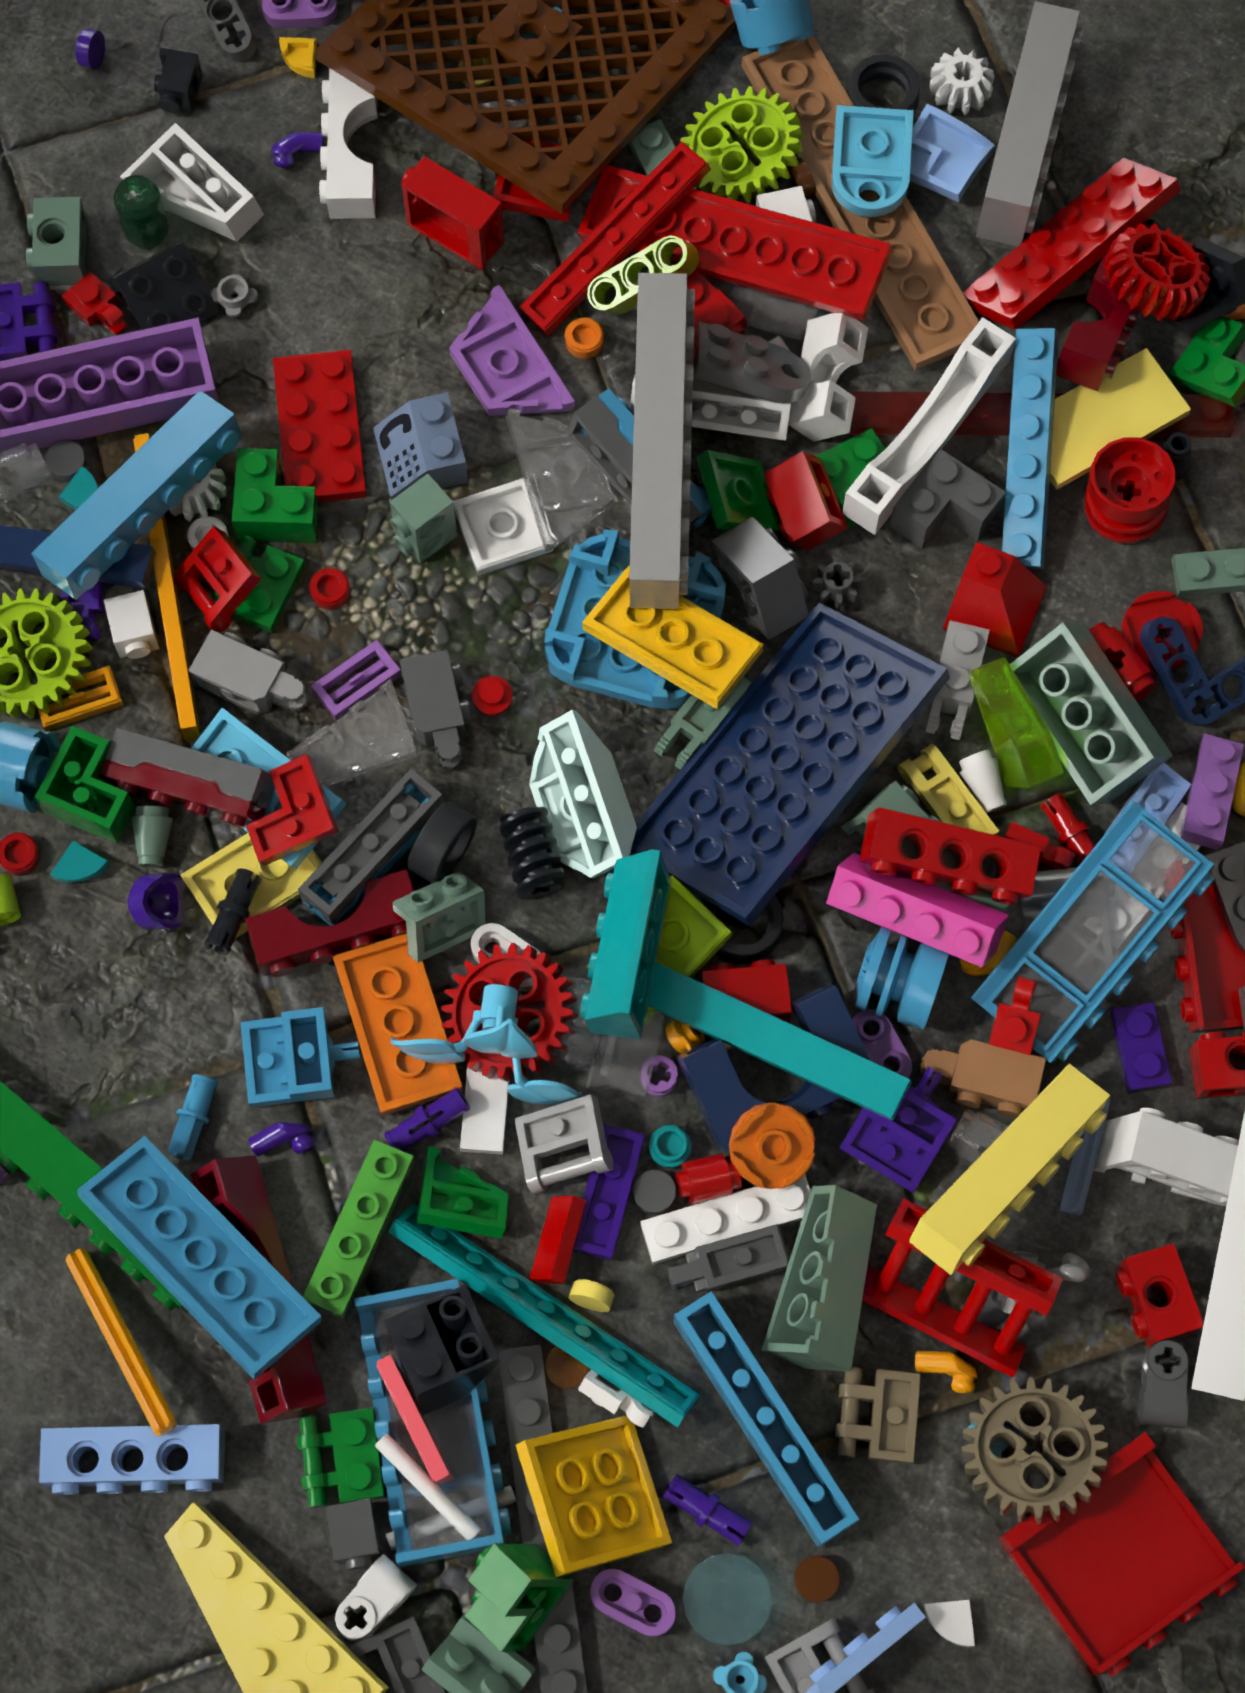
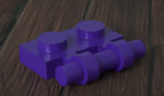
(13, 330)

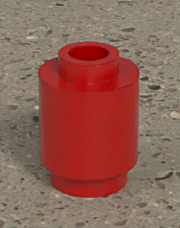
(707, 1178)

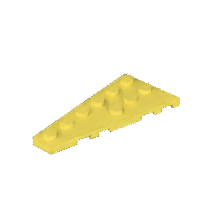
(257, 1620)

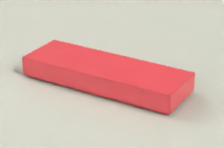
(414, 1420)

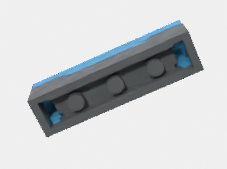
(606, 436)
(370, 849)

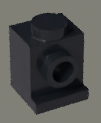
(178, 80)

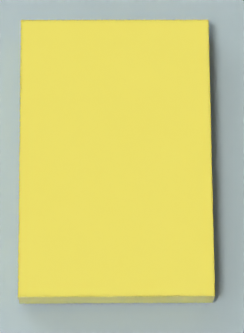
(279, 886)

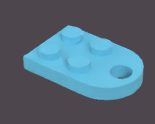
(873, 155)

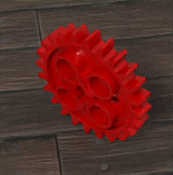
(511, 971)

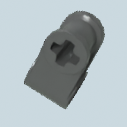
(1162, 1395)

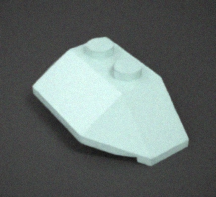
(583, 794)

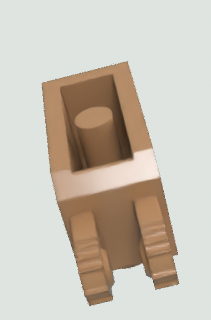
(987, 1076)

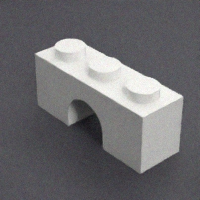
(828, 349)

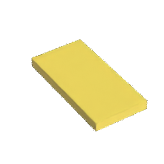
(1131, 404)

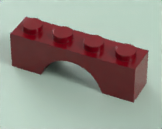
(1091, 345)
(287, 942)

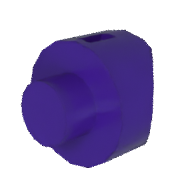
(157, 901)

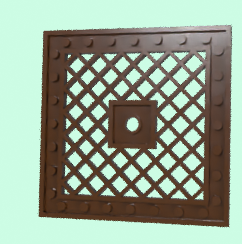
(547, 173)

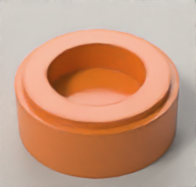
(584, 338)

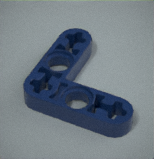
(1197, 683)

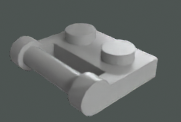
(559, 1130)
(796, 1660)

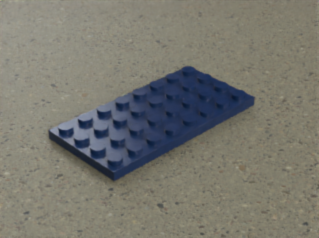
(787, 761)

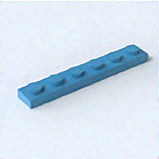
(1030, 445)

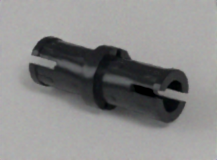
(232, 911)

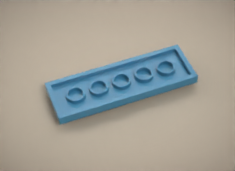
(199, 1257)

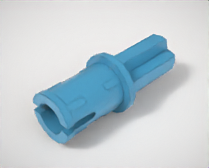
(192, 1117)

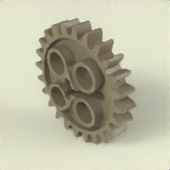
(1006, 1476)

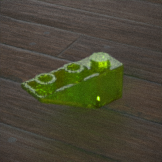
(1014, 726)

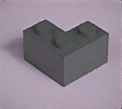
(948, 493)
(764, 575)

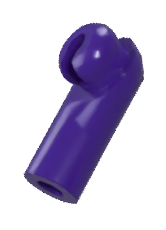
(293, 143)
(283, 1133)

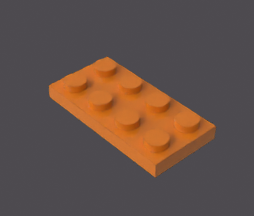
(394, 999)

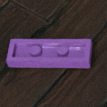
(1211, 792)

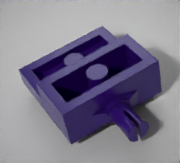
(908, 1143)

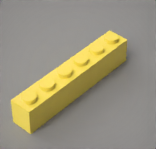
(1009, 1170)

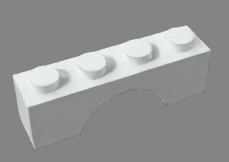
(349, 181)

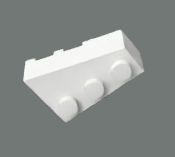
(196, 185)
(1169, 1154)

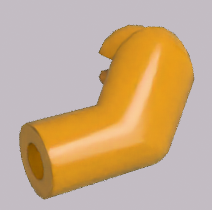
(1006, 943)
(949, 1364)

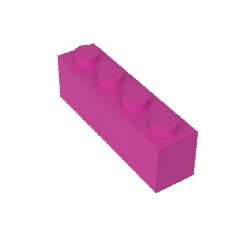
(918, 911)

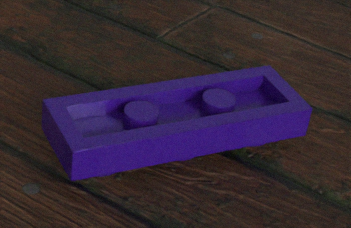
(609, 1194)

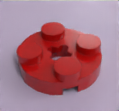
(1156, 605)

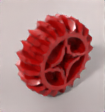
(1156, 272)

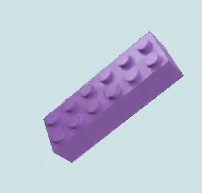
(103, 385)

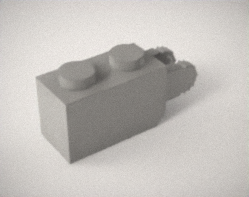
(960, 653)
(245, 675)

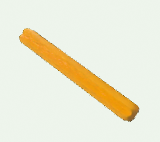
(121, 1342)

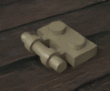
(892, 1420)

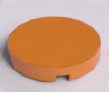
(772, 1145)

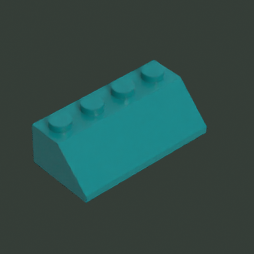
(627, 946)

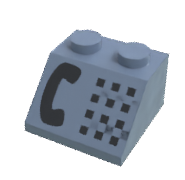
(421, 441)

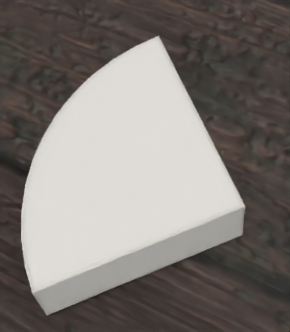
(952, 1621)

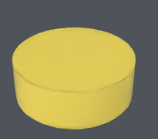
(591, 1295)

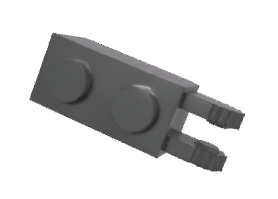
(435, 704)

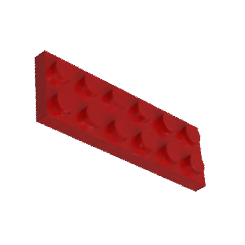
(1069, 243)

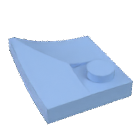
(946, 153)

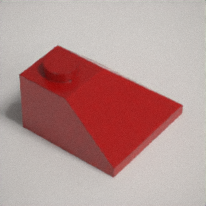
(997, 596)

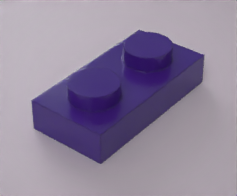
(1140, 1048)

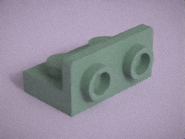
(441, 915)
(474, 1665)

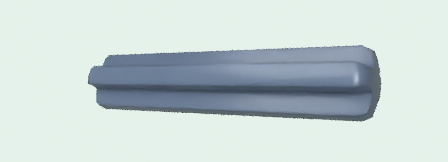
(1082, 1170)

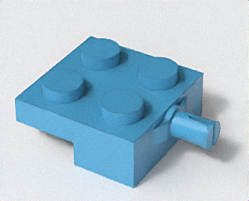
(291, 1057)

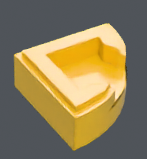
(300, 54)

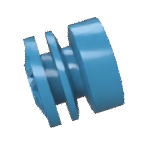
(901, 978)

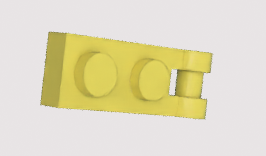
(945, 793)

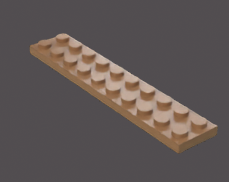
(917, 287)

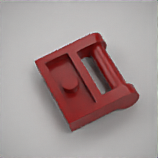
(224, 570)

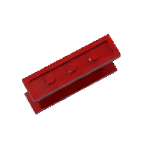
(992, 1270)

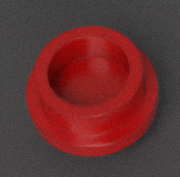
(492, 695)

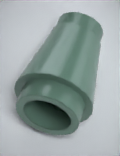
(151, 834)

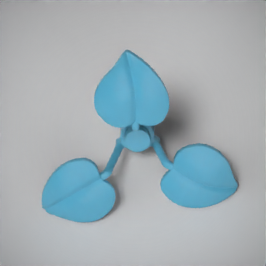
(497, 1036)

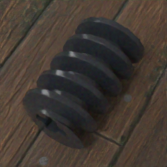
(530, 854)

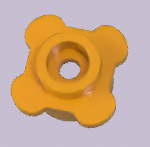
(683, 1037)

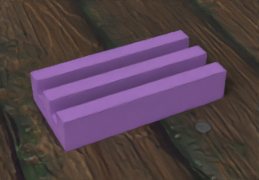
(348, 667)

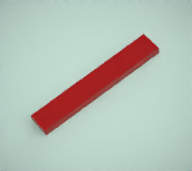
(615, 237)

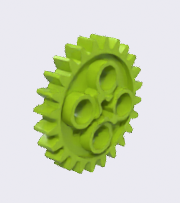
(768, 123)
(59, 638)

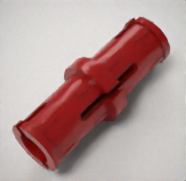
(1070, 830)

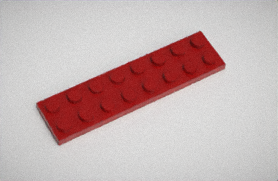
(758, 247)

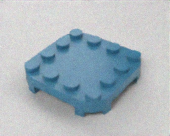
(591, 663)

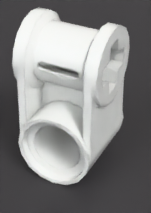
(377, 1592)

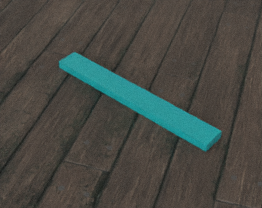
(777, 1042)
(547, 1316)

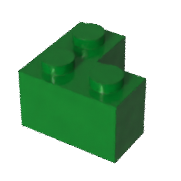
(266, 507)
(77, 791)
(514, 1593)

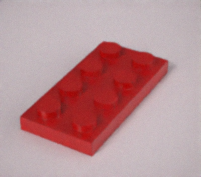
(320, 424)

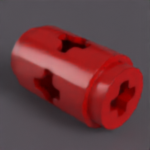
(1135, 672)

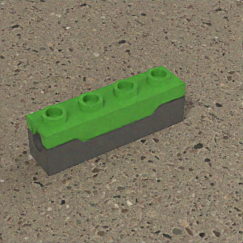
(360, 1231)

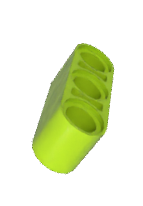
(625, 274)

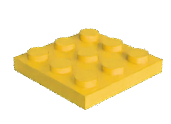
(593, 1495)

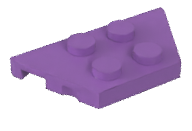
(507, 363)

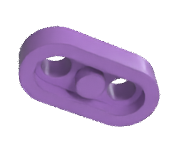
(299, 13)
(884, 1044)
(634, 1600)

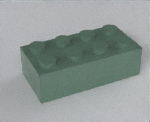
(1089, 713)

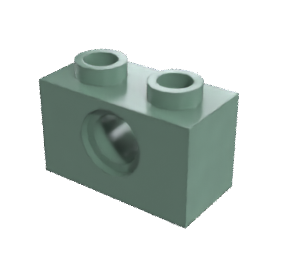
(52, 220)

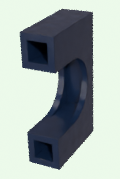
(725, 1099)

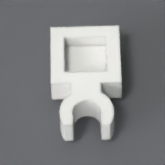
(612, 1398)

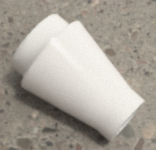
(984, 780)

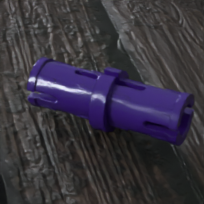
(451, 1104)
(707, 1510)

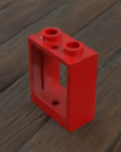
(452, 212)

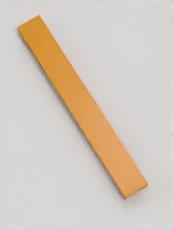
(173, 624)

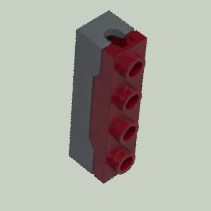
(188, 777)

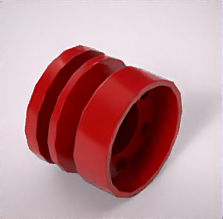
(1131, 471)

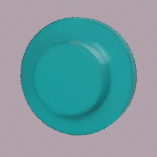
(670, 1146)

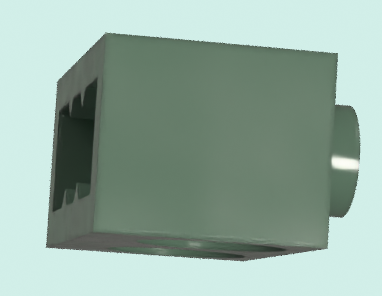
(423, 519)

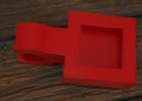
(94, 302)
(1016, 1024)

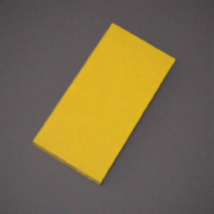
(678, 644)

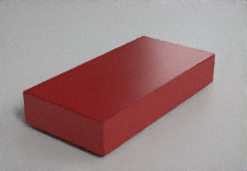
(557, 1240)

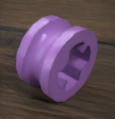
(663, 1087)

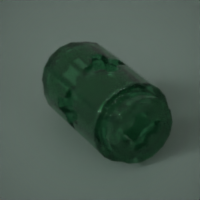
(141, 212)

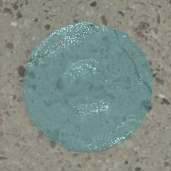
(727, 1599)

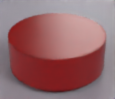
(330, 588)
(19, 854)

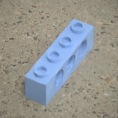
(64, 1446)

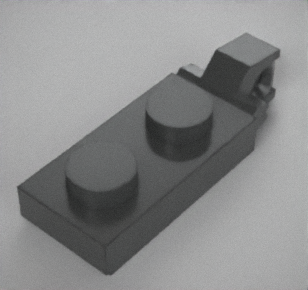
(732, 1260)

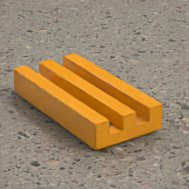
(89, 709)

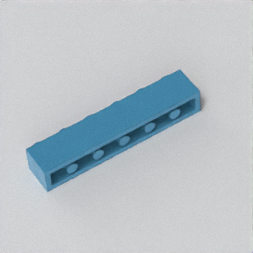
(137, 495)
(765, 1420)

